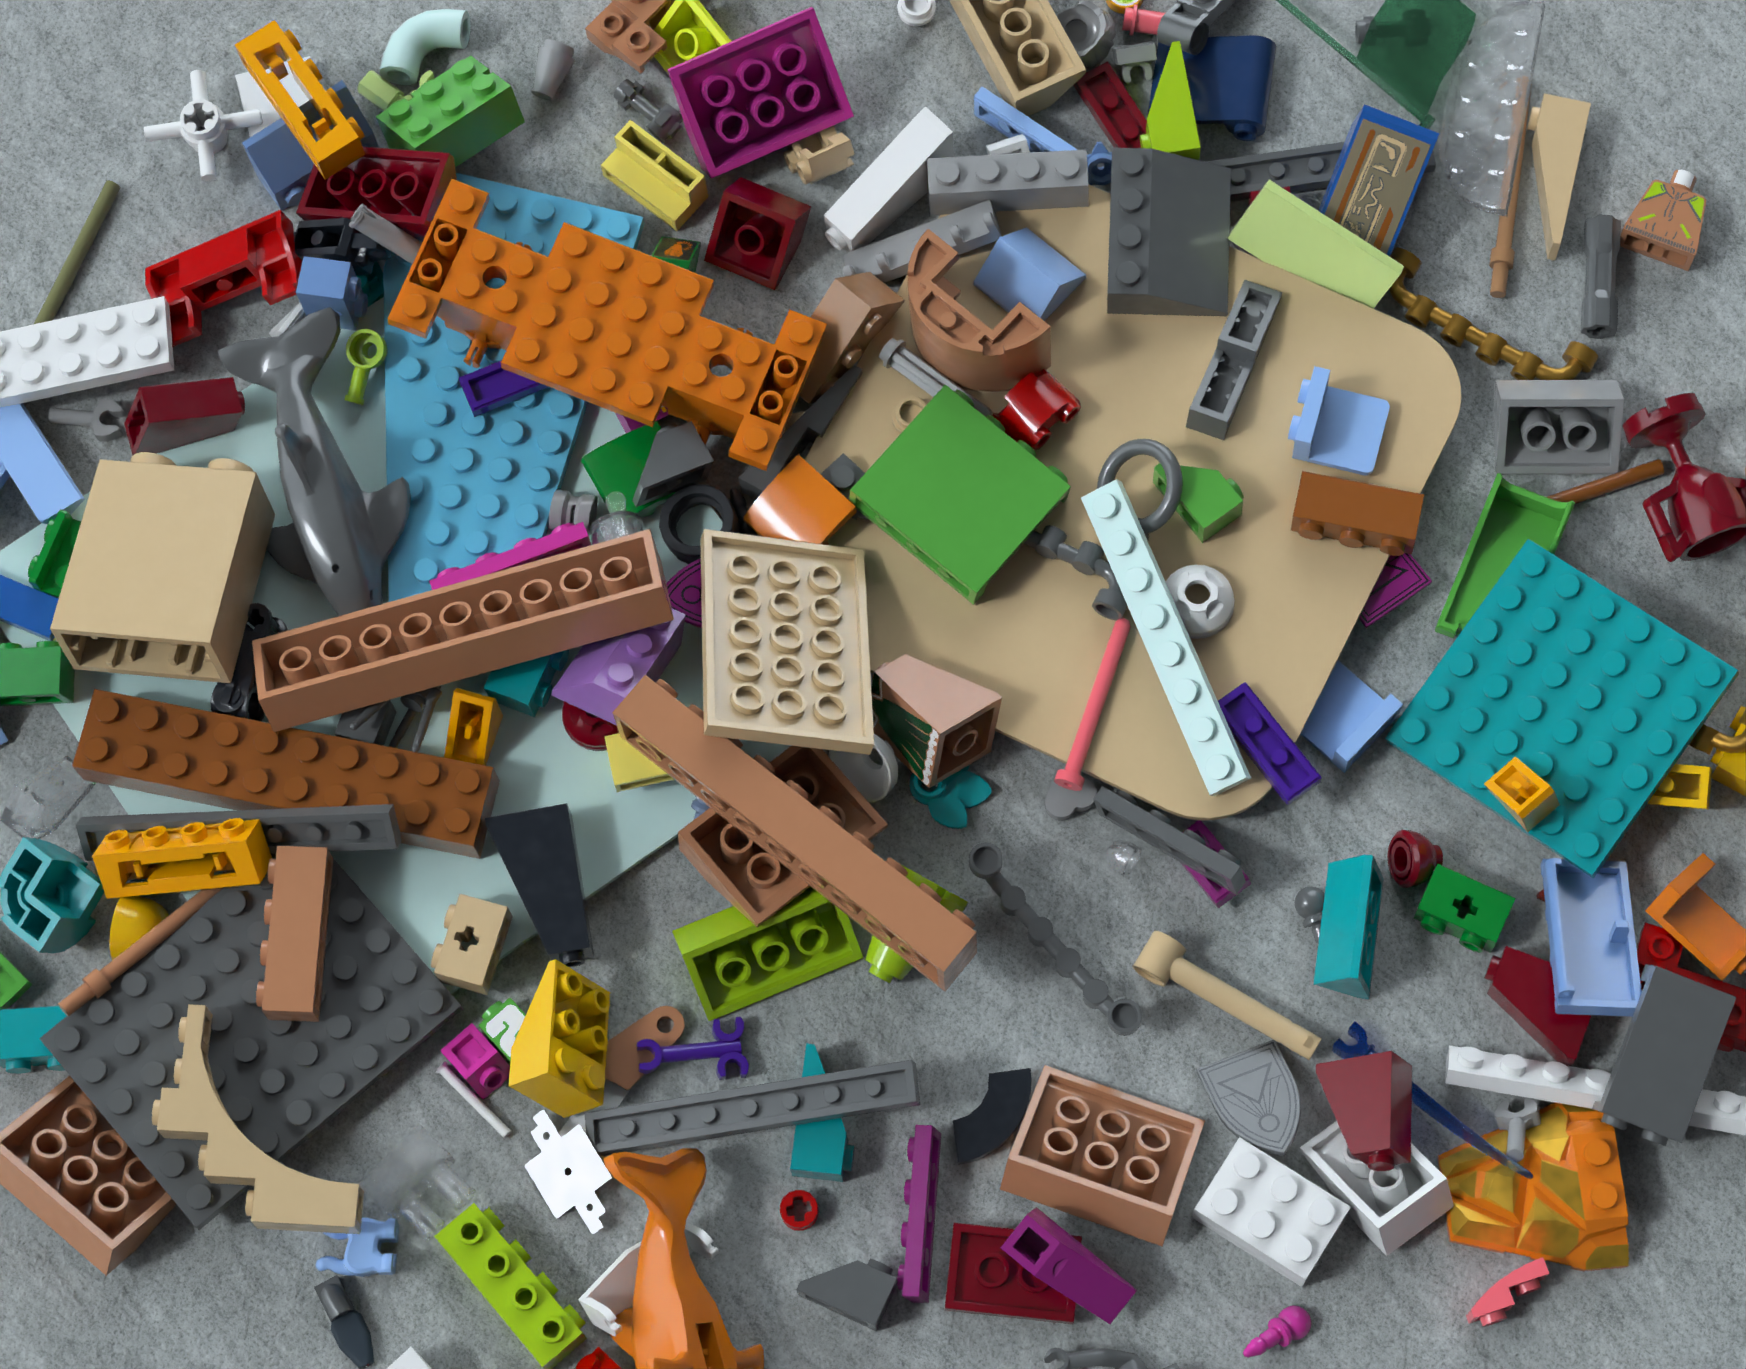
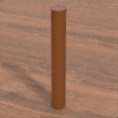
(1610, 483)

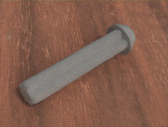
(921, 373)

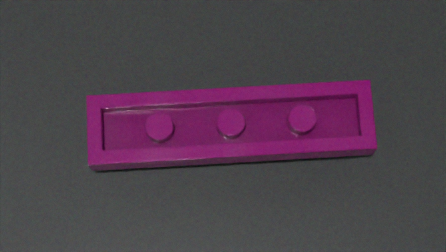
(921, 1196)

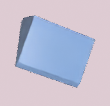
(1027, 272)

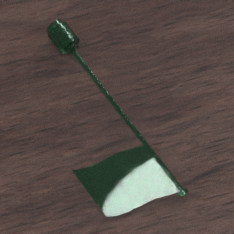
(1407, 48)

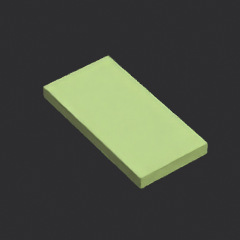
(1313, 246)

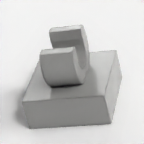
(1134, 55)

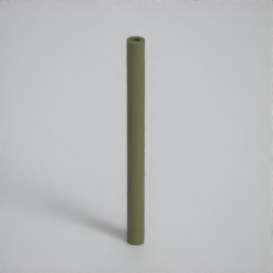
(78, 252)

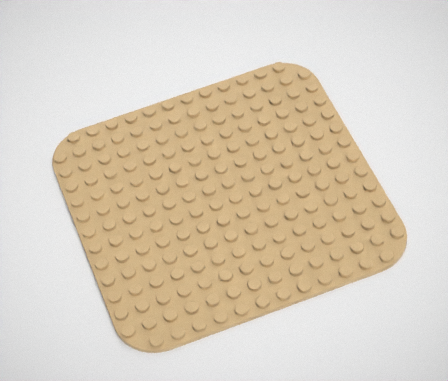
(1136, 379)

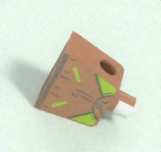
(1667, 221)

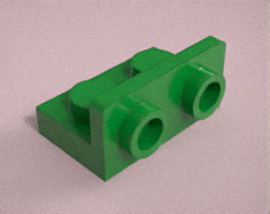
(50, 566)

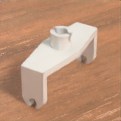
(615, 1287)

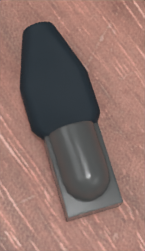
(347, 1324)

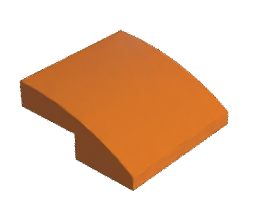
(799, 506)

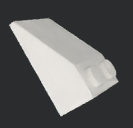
(1382, 1203)

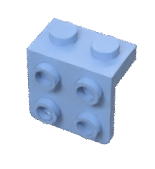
(1337, 426)

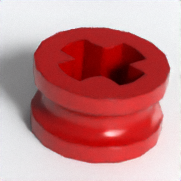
(788, 1203)

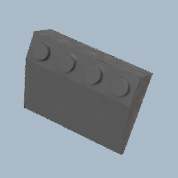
(1168, 235)

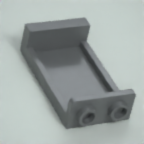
(1665, 1055)

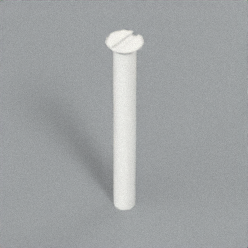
(473, 1100)

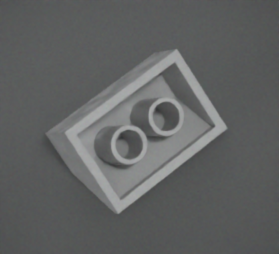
(1557, 426)

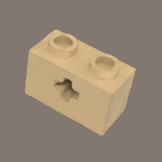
(477, 965)

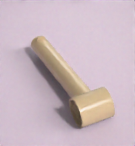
(1164, 960)

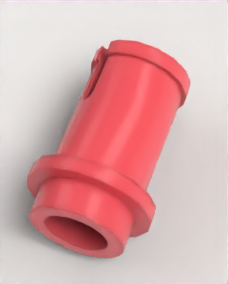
(1141, 20)

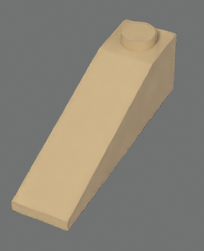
(1556, 151)

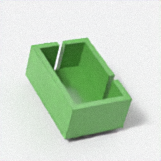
(453, 113)

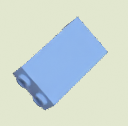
(1348, 718)

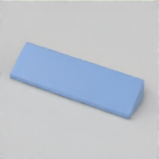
(35, 465)

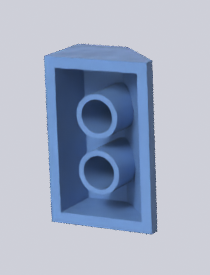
(283, 162)

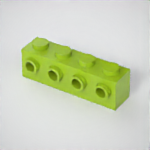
(511, 1287)

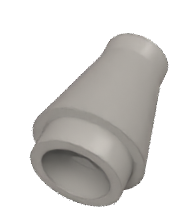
(552, 66)

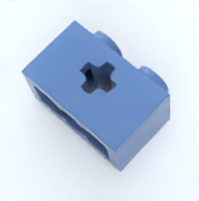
(333, 285)

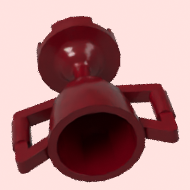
(1703, 505)

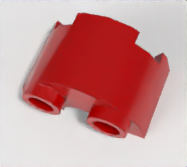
(1035, 407)

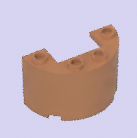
(957, 340)

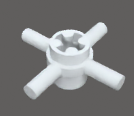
(205, 114)

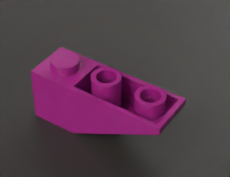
(1068, 1266)

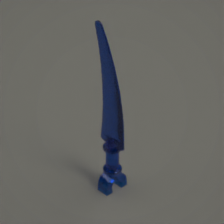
(1428, 1104)

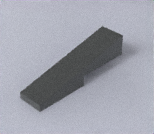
(1233, 360)
(804, 430)

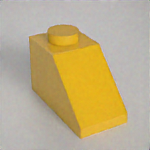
(1685, 787)

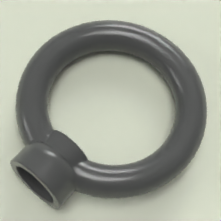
(1172, 470)

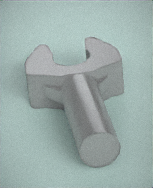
(92, 419)
(1517, 1124)

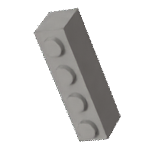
(1009, 181)

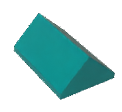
(1349, 926)

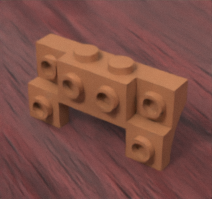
(628, 30)

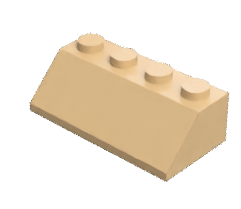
(1022, 50)

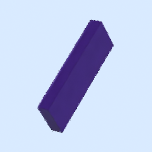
(1268, 744)

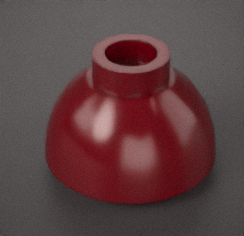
(1412, 858)

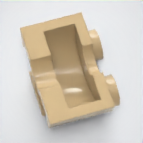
(819, 155)

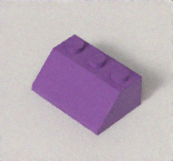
(612, 667)

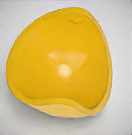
(132, 920)

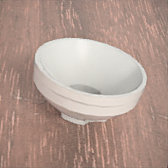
(1205, 618)
(869, 778)

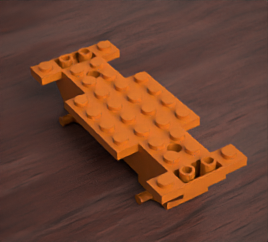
(606, 327)

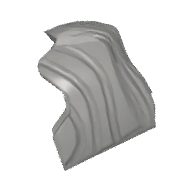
(1089, 31)

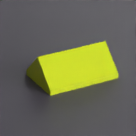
(688, 33)

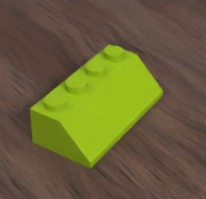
(742, 964)

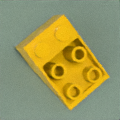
(563, 1043)

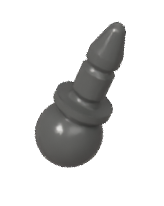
(1310, 906)

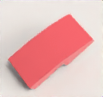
(1498, 1299)

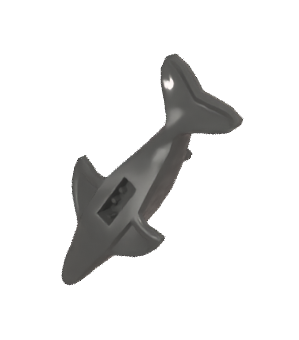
(337, 528)

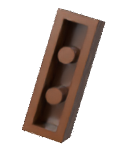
(1357, 513)

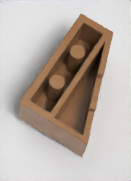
(854, 313)

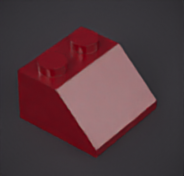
(756, 232)

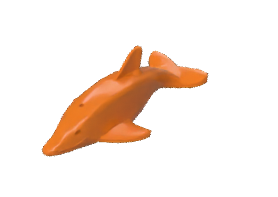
(672, 1312)

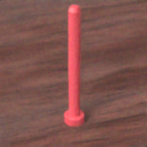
(1070, 776)

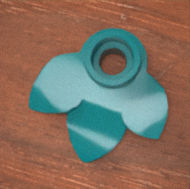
(952, 797)

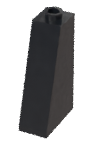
(546, 871)

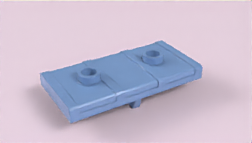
(1591, 939)

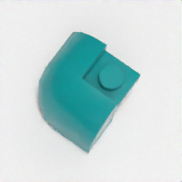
(48, 895)

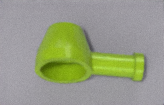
(357, 354)

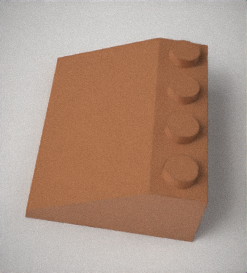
(745, 871)
(1102, 1155)
(81, 1177)

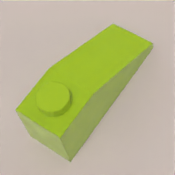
(1171, 117)

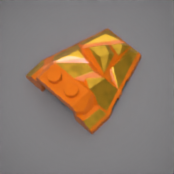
(1565, 1213)

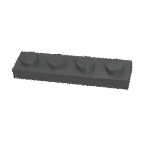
(1157, 831)

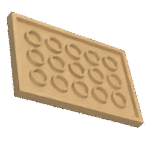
(785, 642)

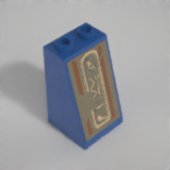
(1377, 176)

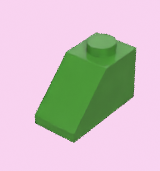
(1206, 499)

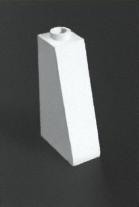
(889, 183)

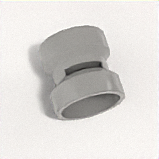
(572, 509)

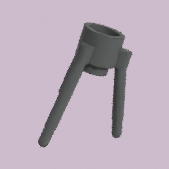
(415, 703)

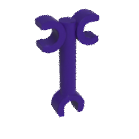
(726, 1047)

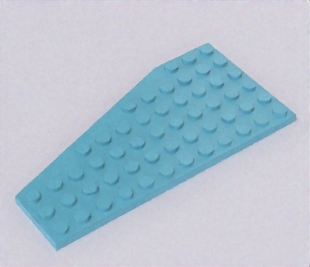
(491, 475)

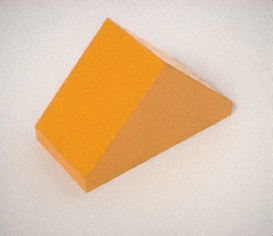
(472, 727)
(1523, 793)

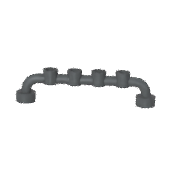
(1087, 560)
(1122, 1015)

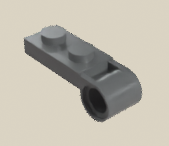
(1189, 23)

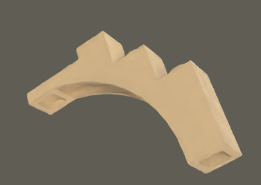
(280, 1194)

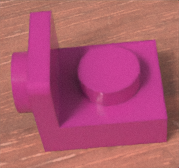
(477, 1061)

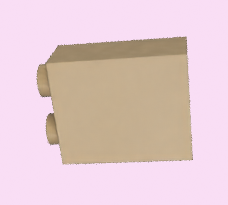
(164, 569)

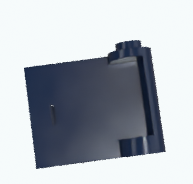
(1228, 82)

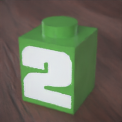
(502, 1024)

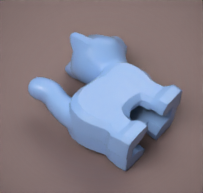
(364, 1250)

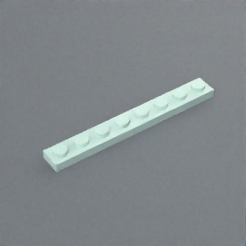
(1166, 638)

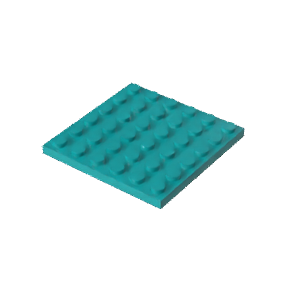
(1572, 689)

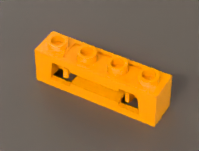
(268, 50)
(182, 858)

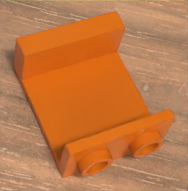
(1700, 922)

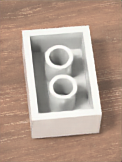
(1270, 1212)

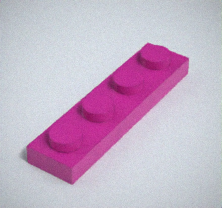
(562, 540)

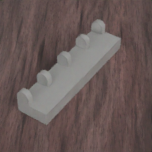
(960, 230)

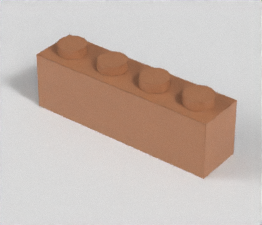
(296, 933)

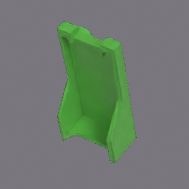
(1503, 528)

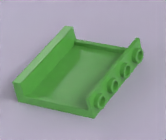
(959, 492)

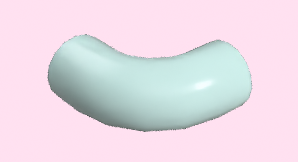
(417, 37)

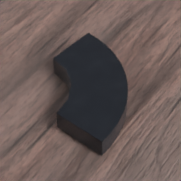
(995, 1118)

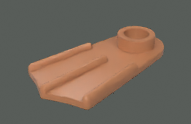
(622, 1055)

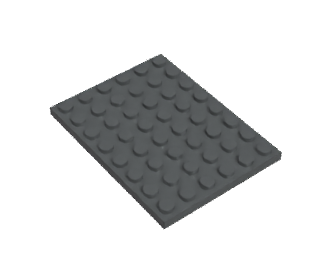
(270, 1074)

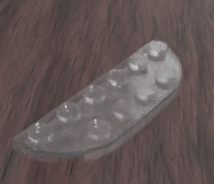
(1489, 106)

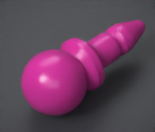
(1291, 1324)

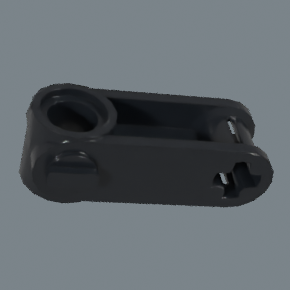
(241, 695)

